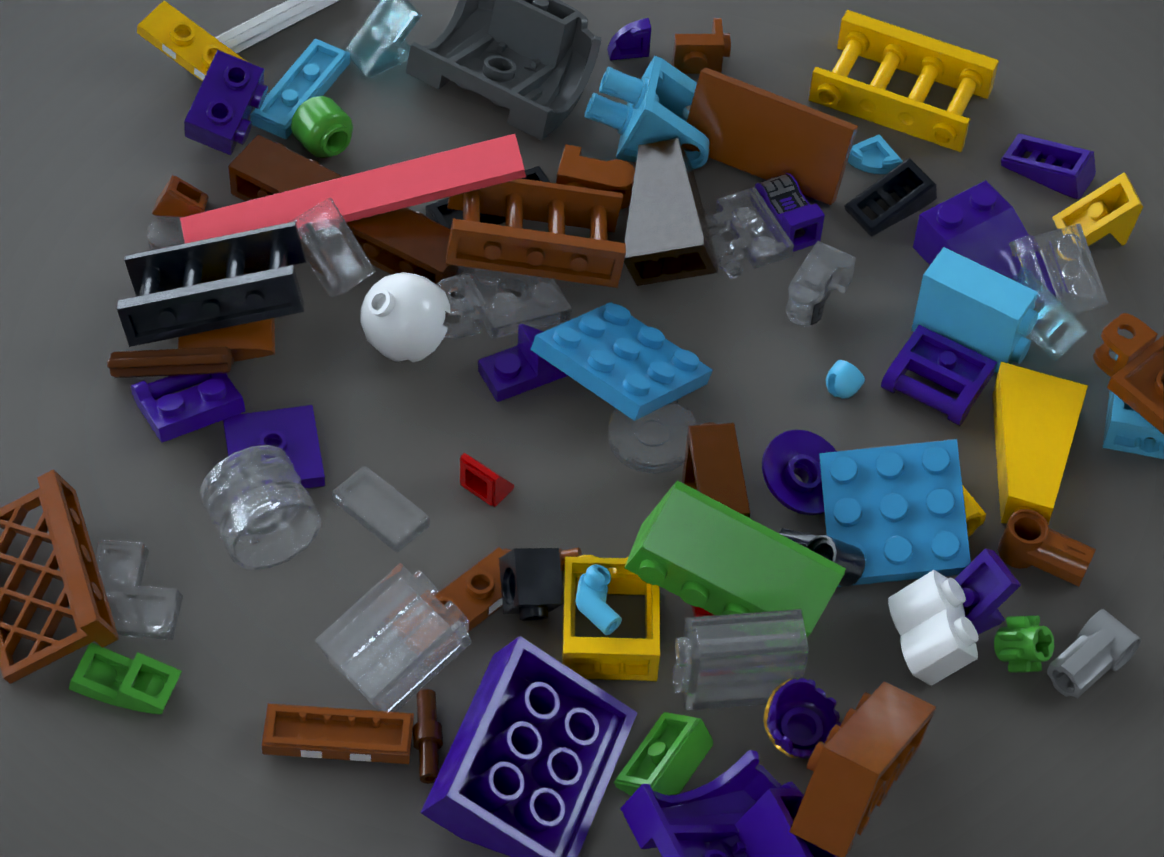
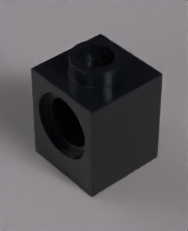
(531, 582)

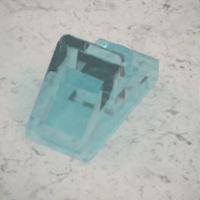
(382, 37)

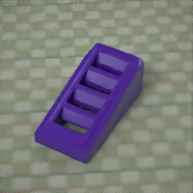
(1070, 179)

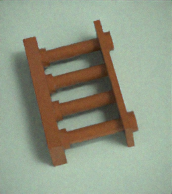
(534, 251)

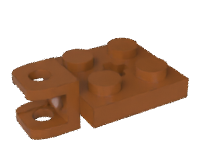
(1138, 369)

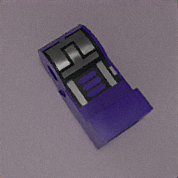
(792, 209)

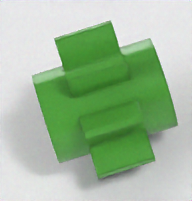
(1024, 643)

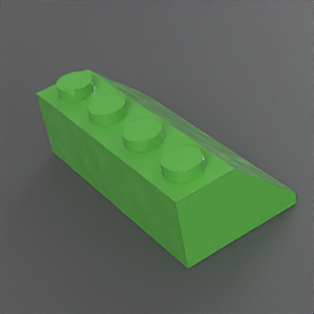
(728, 560)

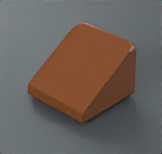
(180, 199)

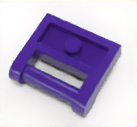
(944, 364)
(188, 409)

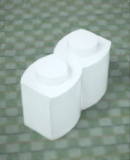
(933, 627)

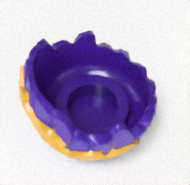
(799, 717)

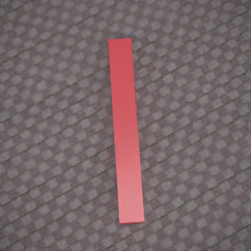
(371, 190)

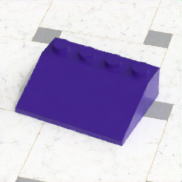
(530, 757)

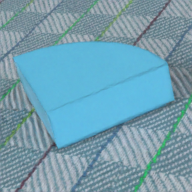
(874, 156)

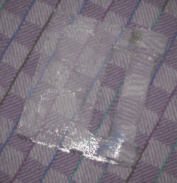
(1068, 267)

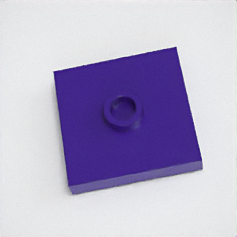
(284, 428)

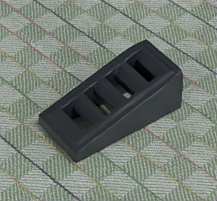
(905, 174)

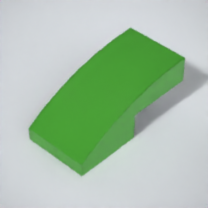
(124, 682)

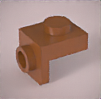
(699, 51)

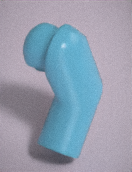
(592, 597)

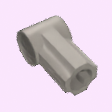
(1099, 647)

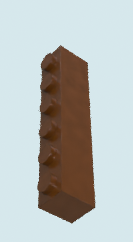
(391, 240)

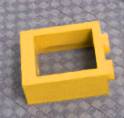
(606, 656)

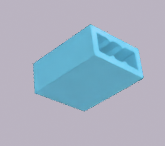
(976, 308)

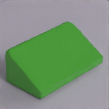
(667, 755)

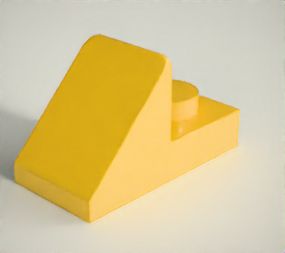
(1104, 211)

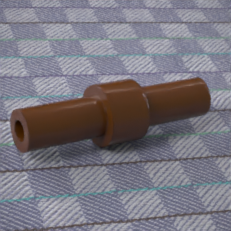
(427, 736)

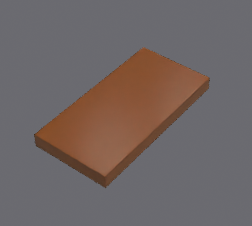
(771, 134)

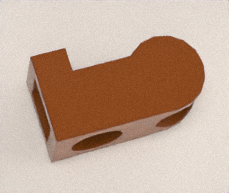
(595, 173)

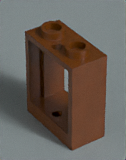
(715, 465)

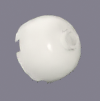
(404, 316)

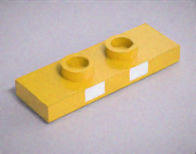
(181, 39)

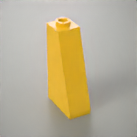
(1033, 436)

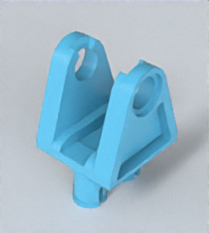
(652, 111)

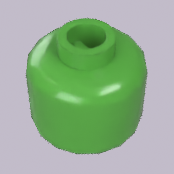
(322, 127)

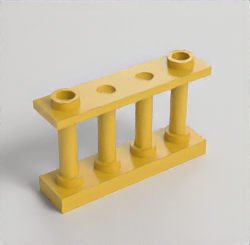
(911, 53)

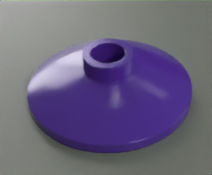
(796, 454)

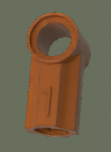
(1043, 547)

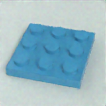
(622, 360)
(898, 508)

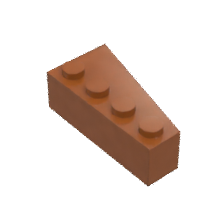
(859, 766)

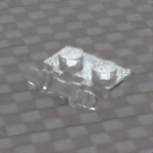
(753, 228)

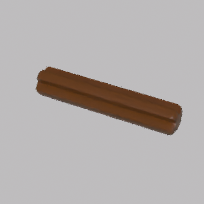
(170, 362)

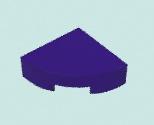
(631, 41)

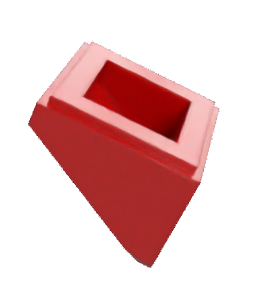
(483, 481)

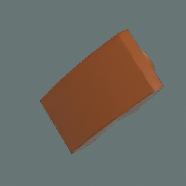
(244, 340)

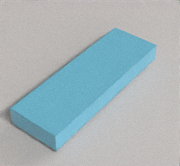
(306, 78)

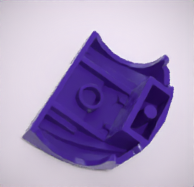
(732, 816)

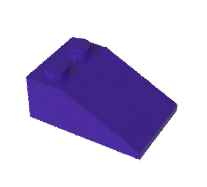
(977, 227)

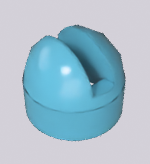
(844, 379)

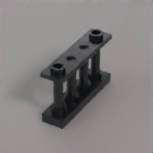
(213, 284)

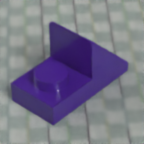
(517, 368)
(986, 586)

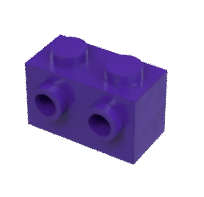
(225, 103)

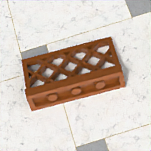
(78, 571)

